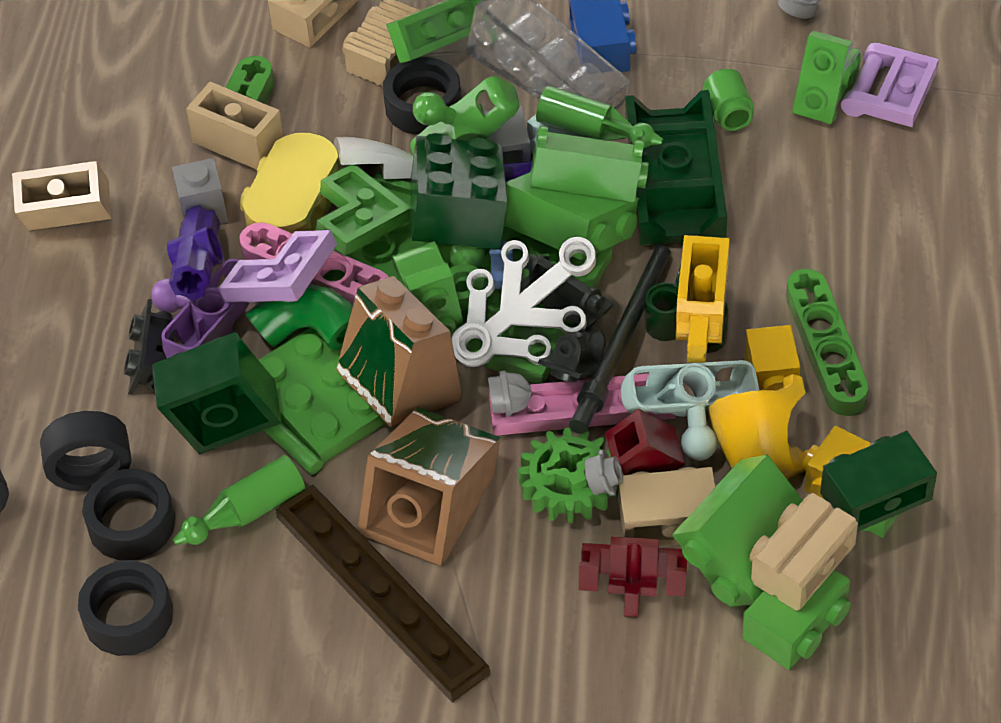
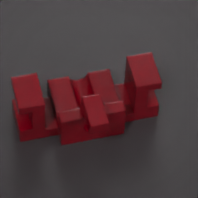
(632, 569)

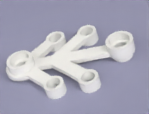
(518, 308)

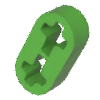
(254, 68)

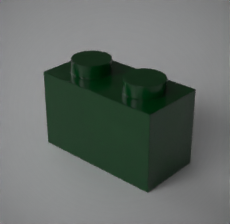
(879, 480)

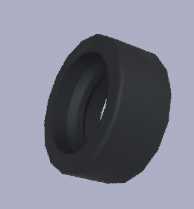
(412, 74)
(80, 431)
(118, 487)
(116, 578)

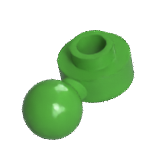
(464, 261)

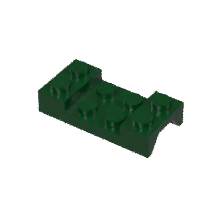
(683, 173)

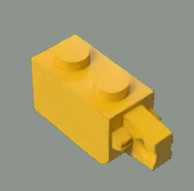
(702, 294)

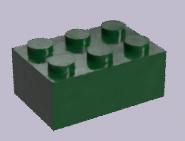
(457, 191)

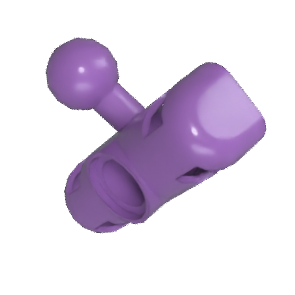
(199, 319)

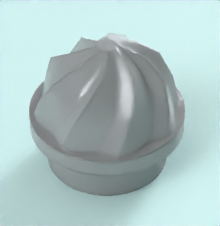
(509, 393)

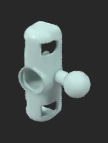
(666, 394)

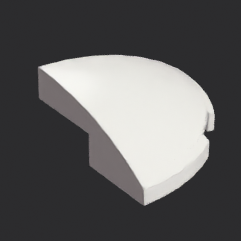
(393, 161)

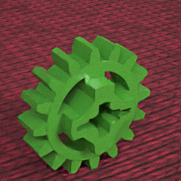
(562, 478)

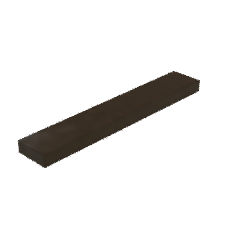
(383, 593)

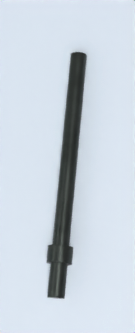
(595, 391)

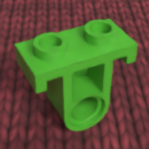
(825, 76)
(430, 282)

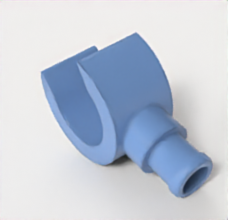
(497, 265)

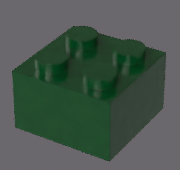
(216, 393)

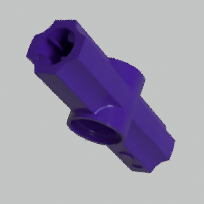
(194, 253)

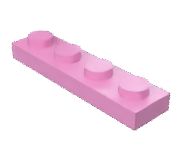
(555, 404)

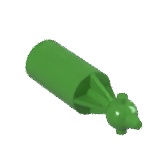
(590, 118)
(245, 500)

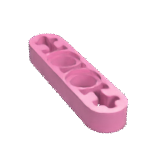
(277, 238)

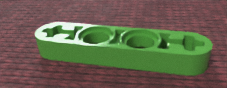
(824, 341)

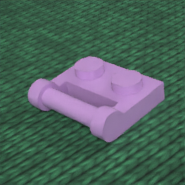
(902, 89)

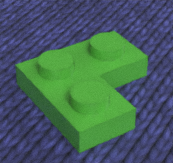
(364, 209)

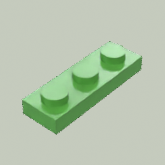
(431, 28)

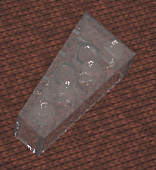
(538, 50)

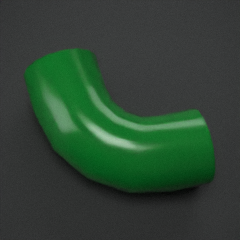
(317, 309)

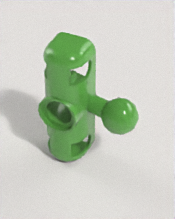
(466, 117)

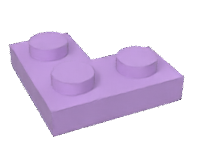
(281, 277)

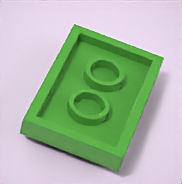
(316, 399)

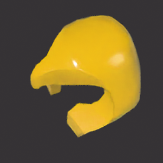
(758, 425)

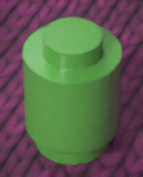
(729, 99)

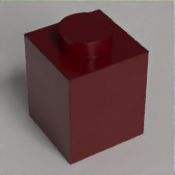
(645, 444)

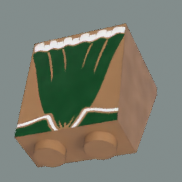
(398, 353)
(426, 484)

